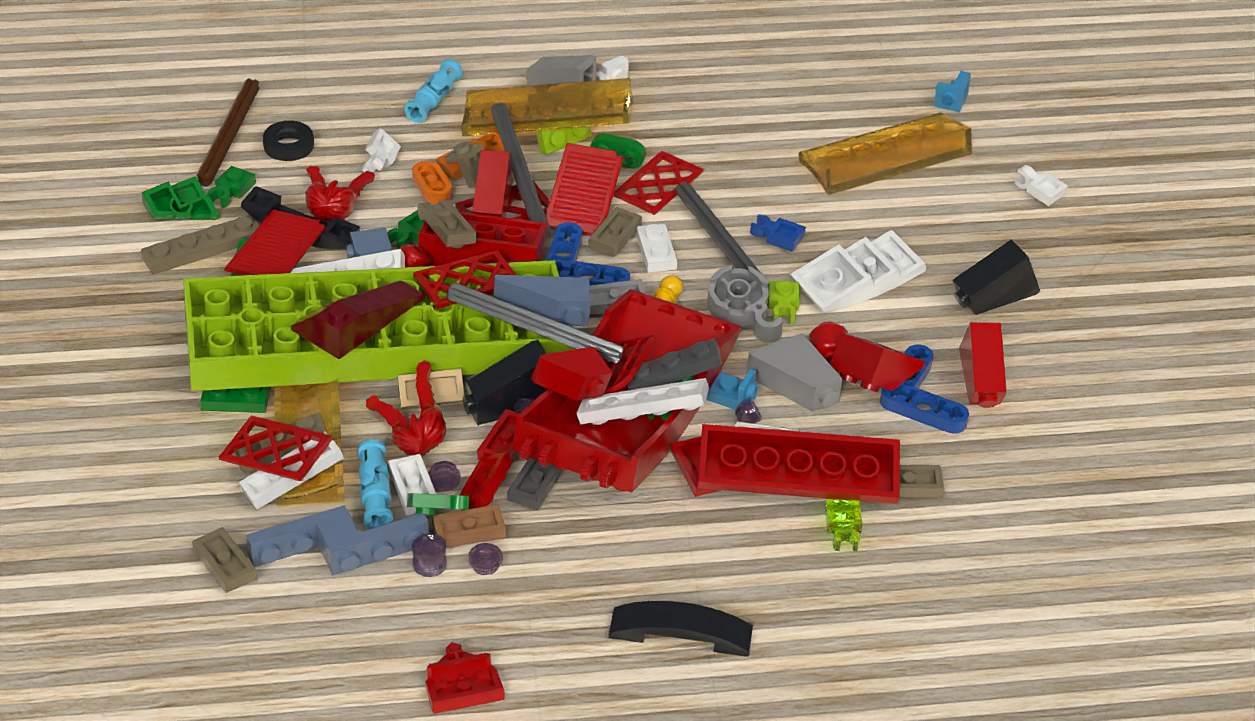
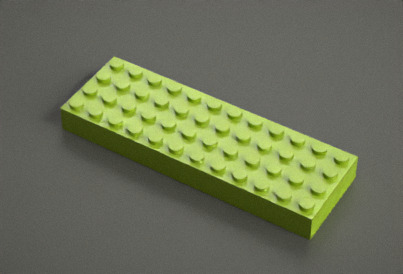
(245, 339)

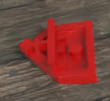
(462, 680)

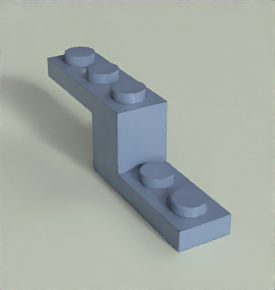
(336, 538)

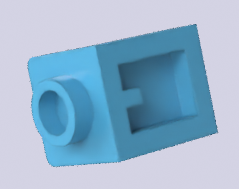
(953, 95)
(732, 390)

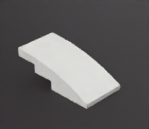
(858, 272)

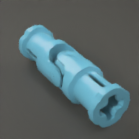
(433, 91)
(374, 484)

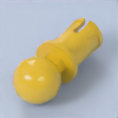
(669, 289)

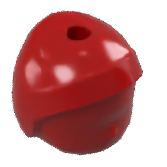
(415, 256)

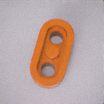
(431, 181)

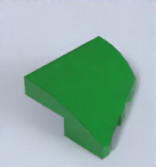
(180, 201)

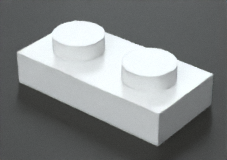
(656, 248)
(410, 477)

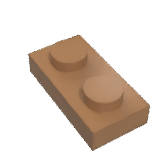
(470, 525)

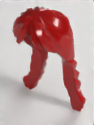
(331, 200)
(414, 435)

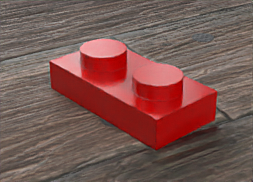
(500, 437)
(687, 457)
(486, 479)

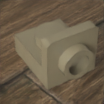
(468, 159)

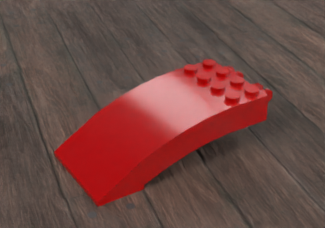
(621, 450)

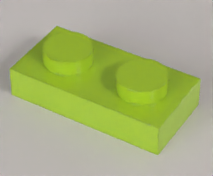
(556, 139)

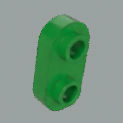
(624, 147)

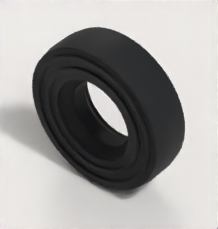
(288, 151)

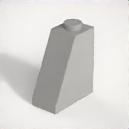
(562, 70)
(796, 372)

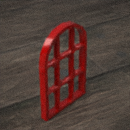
(618, 383)

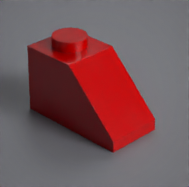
(573, 373)

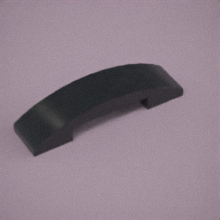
(335, 235)
(682, 621)

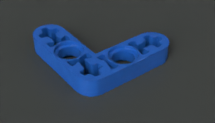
(570, 266)
(910, 391)

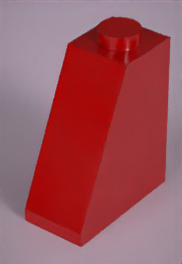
(493, 183)
(983, 363)

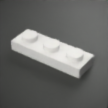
(265, 487)

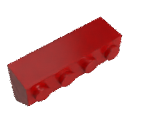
(514, 238)

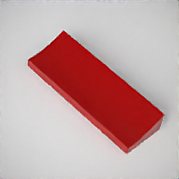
(799, 464)

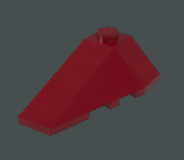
(354, 319)

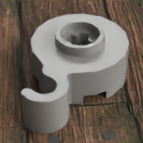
(743, 299)

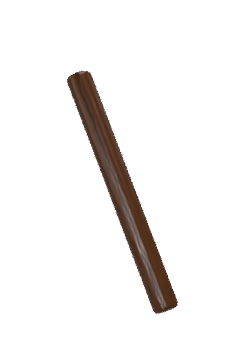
(227, 132)

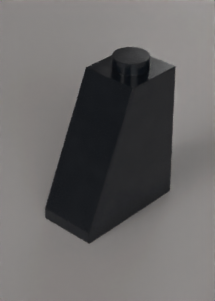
(997, 280)
(503, 384)

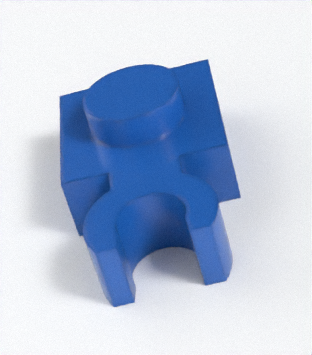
(779, 233)

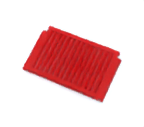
(584, 187)
(276, 245)

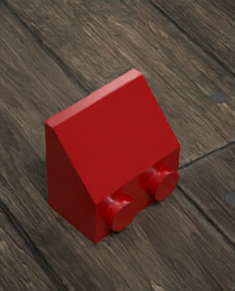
(872, 363)

